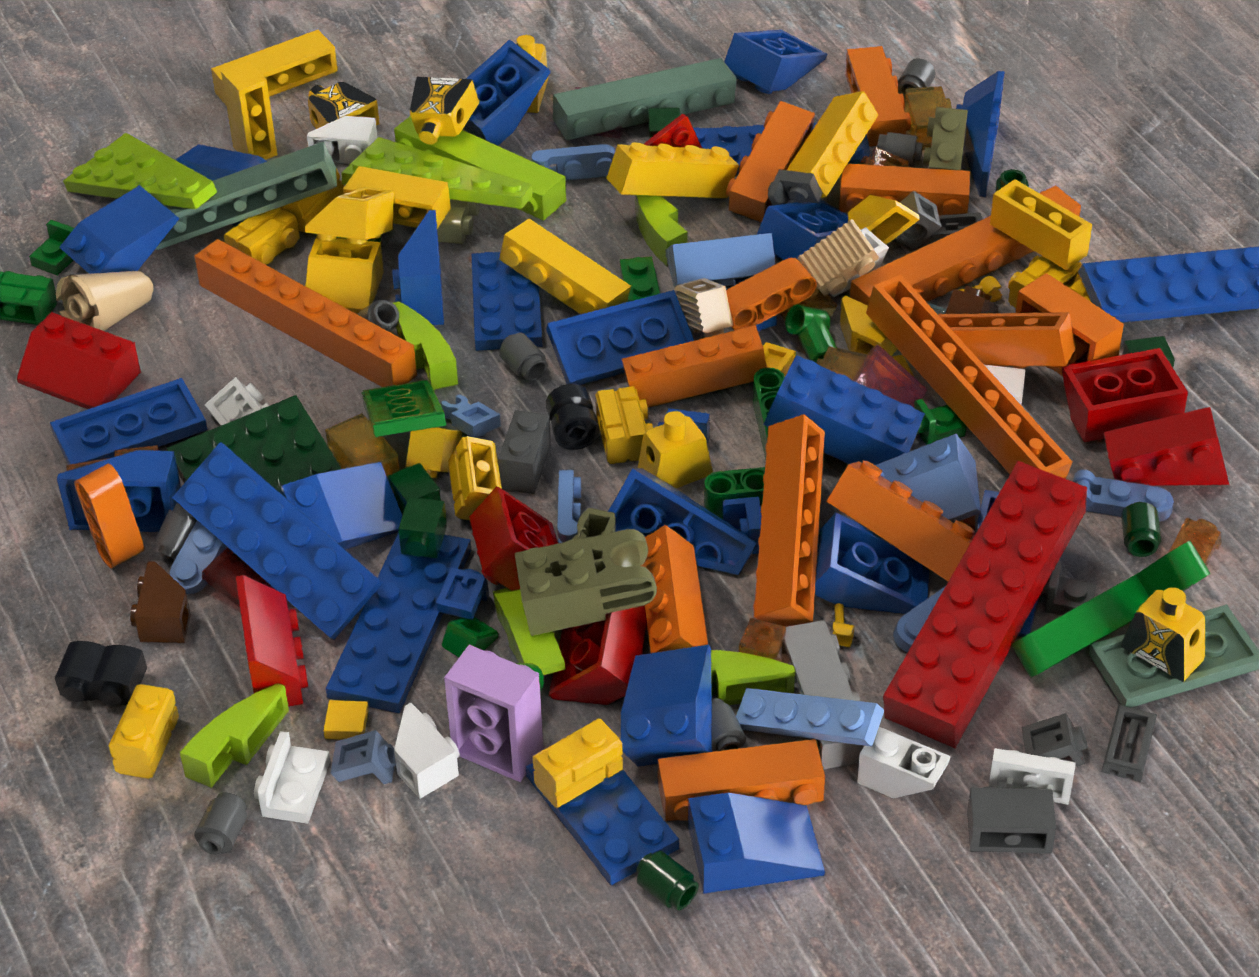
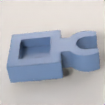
(471, 419)

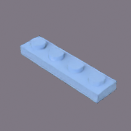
(809, 716)

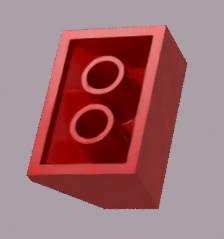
(77, 362)
(1122, 392)
(503, 528)
(269, 639)
(599, 658)

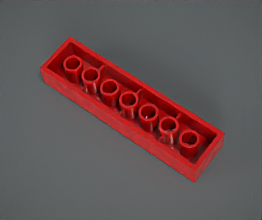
(985, 604)

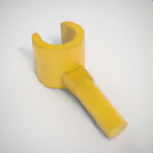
(990, 286)
(843, 631)

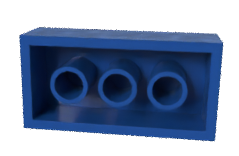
(856, 419)

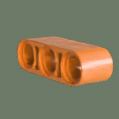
(769, 293)
(109, 515)

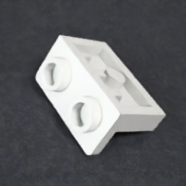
(235, 402)
(1024, 770)
(291, 780)

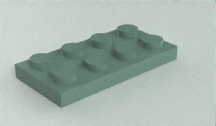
(1137, 682)

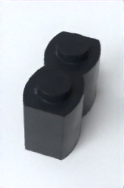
(100, 672)

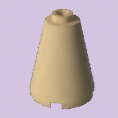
(103, 297)

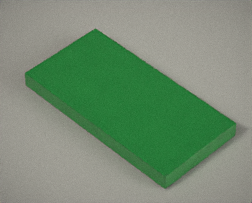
(403, 408)

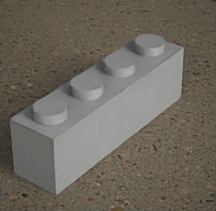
(821, 674)

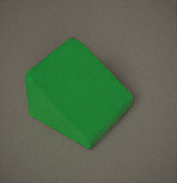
(468, 632)

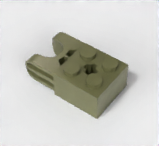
(584, 580)

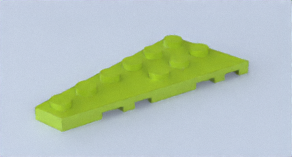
(134, 163)
(464, 181)

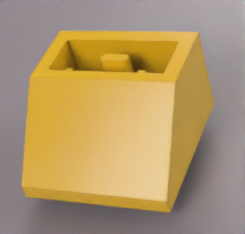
(355, 216)
(345, 272)

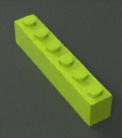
(547, 185)

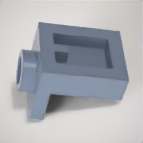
(363, 756)

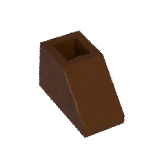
(970, 302)
(162, 607)

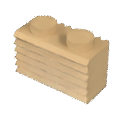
(839, 258)
(705, 306)

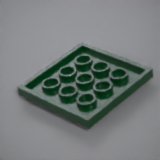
(273, 441)

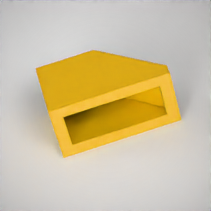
(883, 217)
(432, 448)

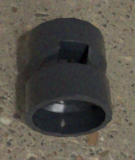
(572, 416)

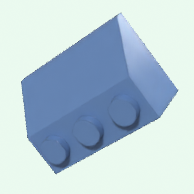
(720, 259)
(940, 474)

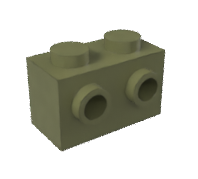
(948, 139)

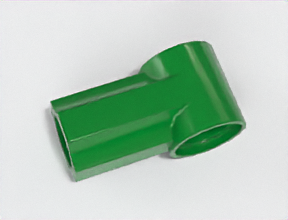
(812, 329)

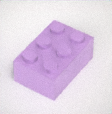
(494, 712)

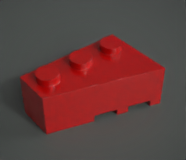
(1168, 451)

